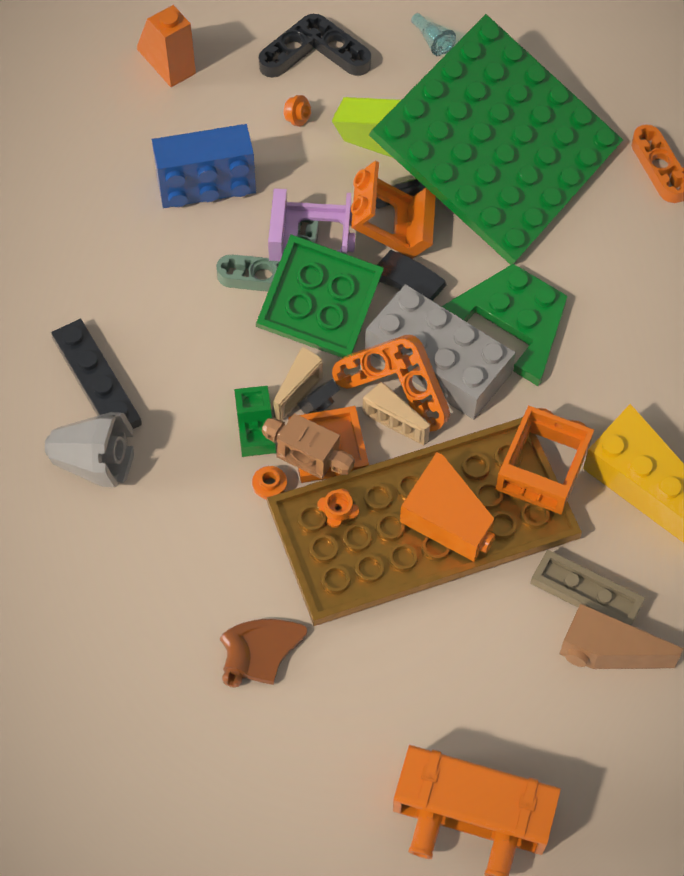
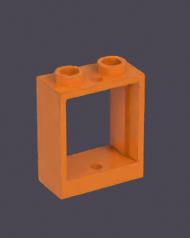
(534, 487)

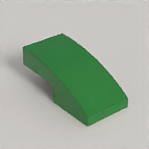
(252, 412)

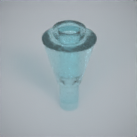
(438, 38)

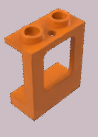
(412, 217)

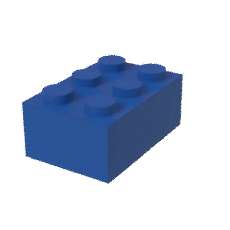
(204, 165)

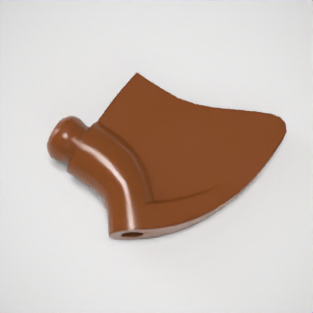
(258, 649)

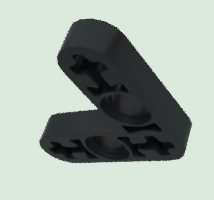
(312, 39)

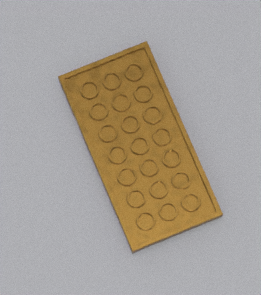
(383, 559)

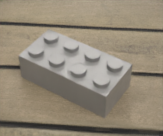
(463, 358)

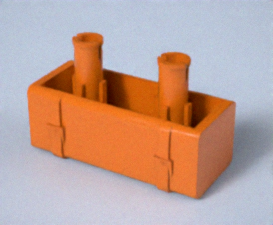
(474, 801)

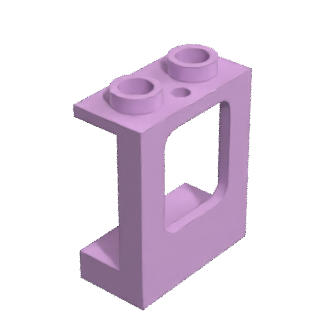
(288, 215)

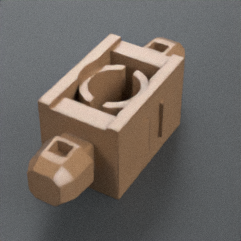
(308, 446)

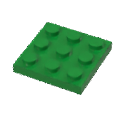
(319, 297)

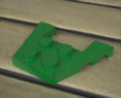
(520, 307)

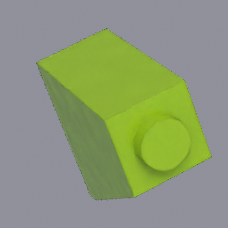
(358, 117)

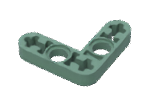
(254, 264)

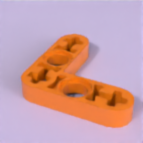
(659, 150)
(398, 363)

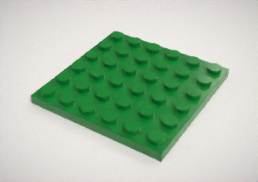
(496, 138)

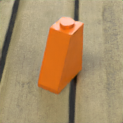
(168, 45)
(448, 511)

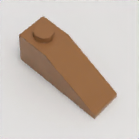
(611, 644)

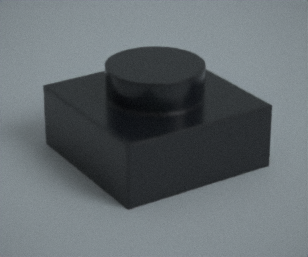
(320, 398)

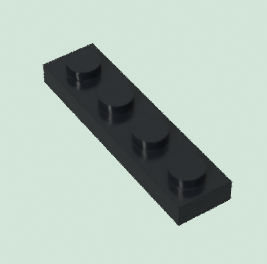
(93, 371)

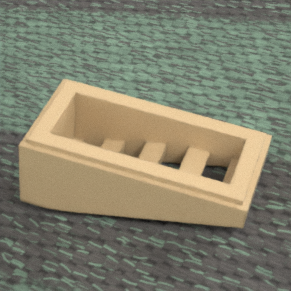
(300, 380)
(393, 412)

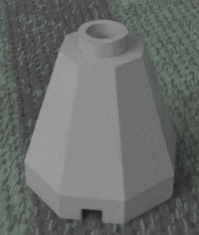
(94, 448)

